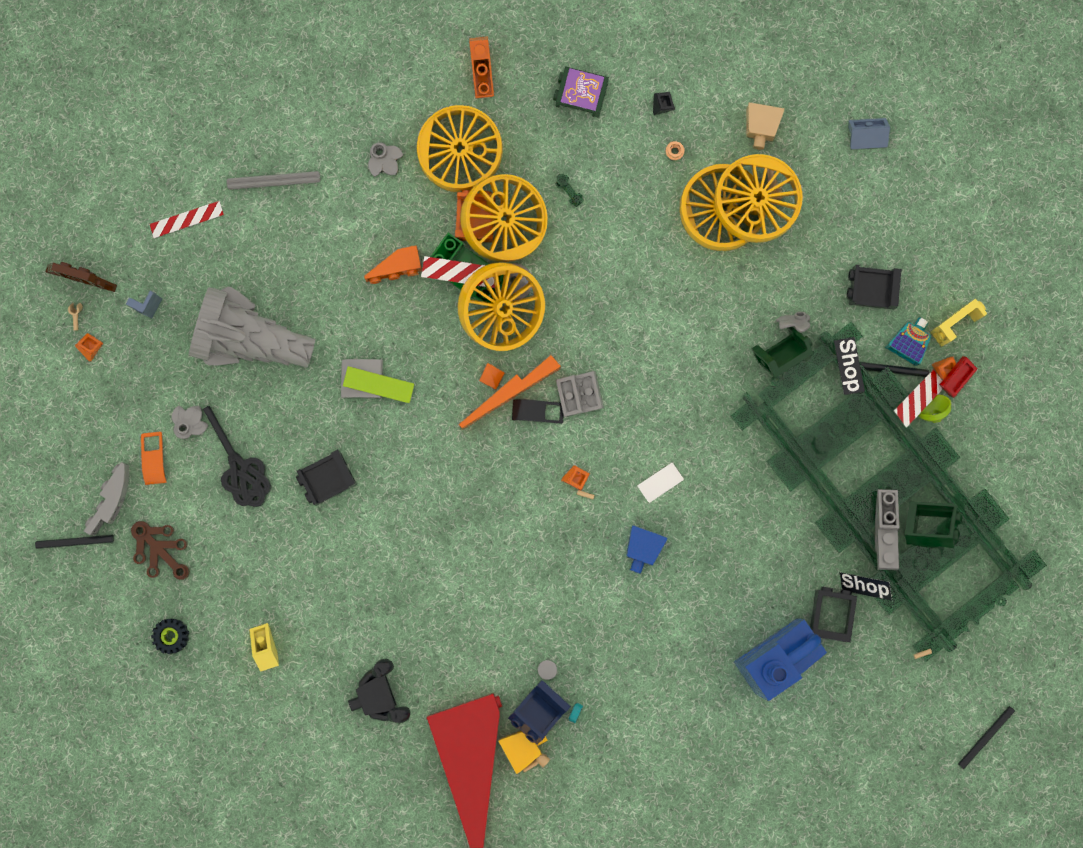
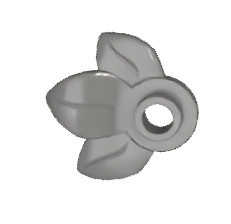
(386, 161)
(799, 320)
(188, 419)

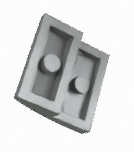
(369, 365)
(579, 394)

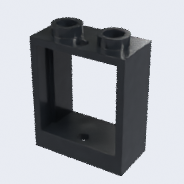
(826, 591)

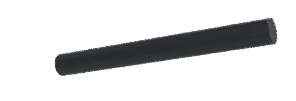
(896, 369)
(74, 541)
(986, 737)

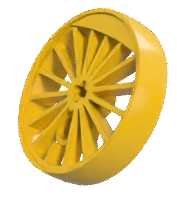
(424, 144)
(765, 162)
(687, 216)
(508, 225)
(501, 297)

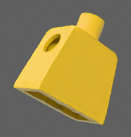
(520, 750)

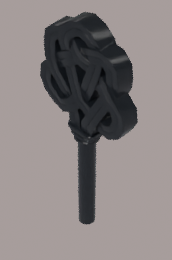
(234, 458)

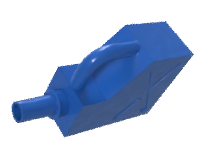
(781, 659)

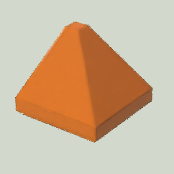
(89, 346)
(944, 366)
(491, 376)
(576, 477)

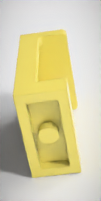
(943, 332)

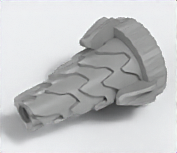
(233, 330)

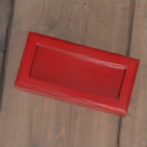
(958, 376)

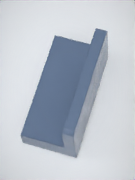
(869, 133)
(149, 306)

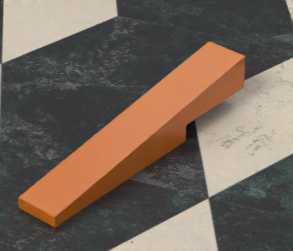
(512, 389)

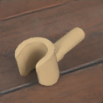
(74, 313)
(542, 760)

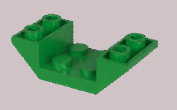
(454, 249)

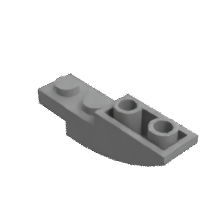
(114, 494)
(887, 530)

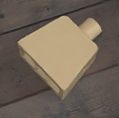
(762, 123)

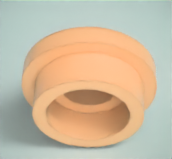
(678, 146)

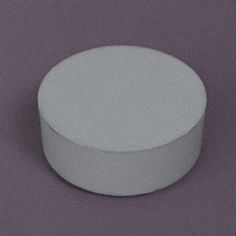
(547, 669)

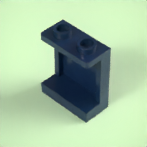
(538, 712)

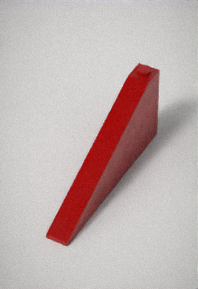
(467, 748)

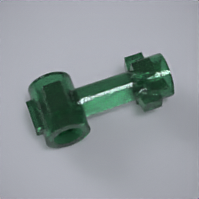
(562, 182)

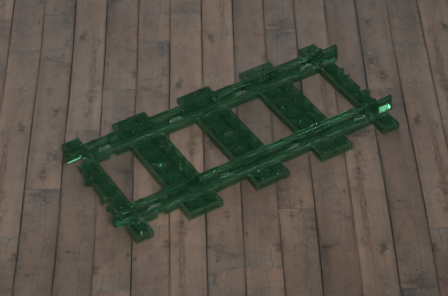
(854, 516)

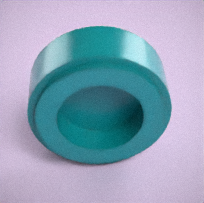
(575, 712)

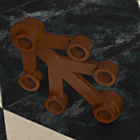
(157, 548)

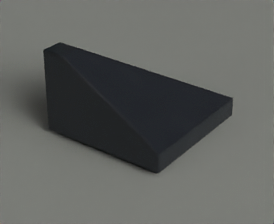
(662, 103)

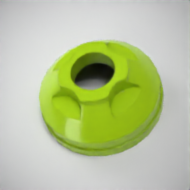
(939, 406)

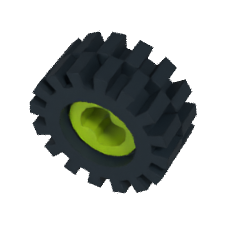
(163, 629)

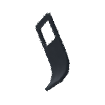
(533, 411)

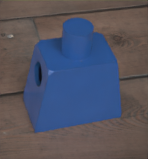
(643, 547)

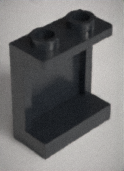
(874, 287)
(326, 478)

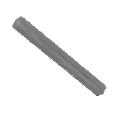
(273, 180)

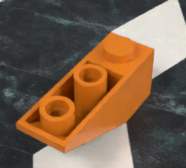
(481, 67)
(398, 263)

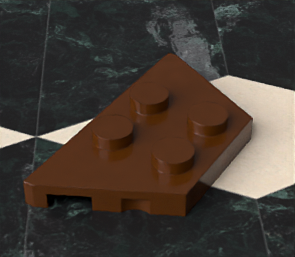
(80, 275)

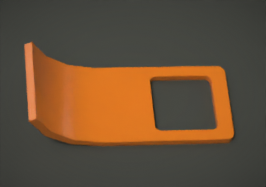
(152, 461)

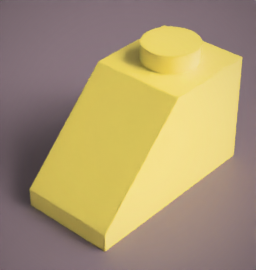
(263, 647)

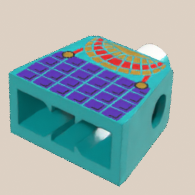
(910, 342)

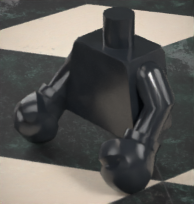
(377, 697)

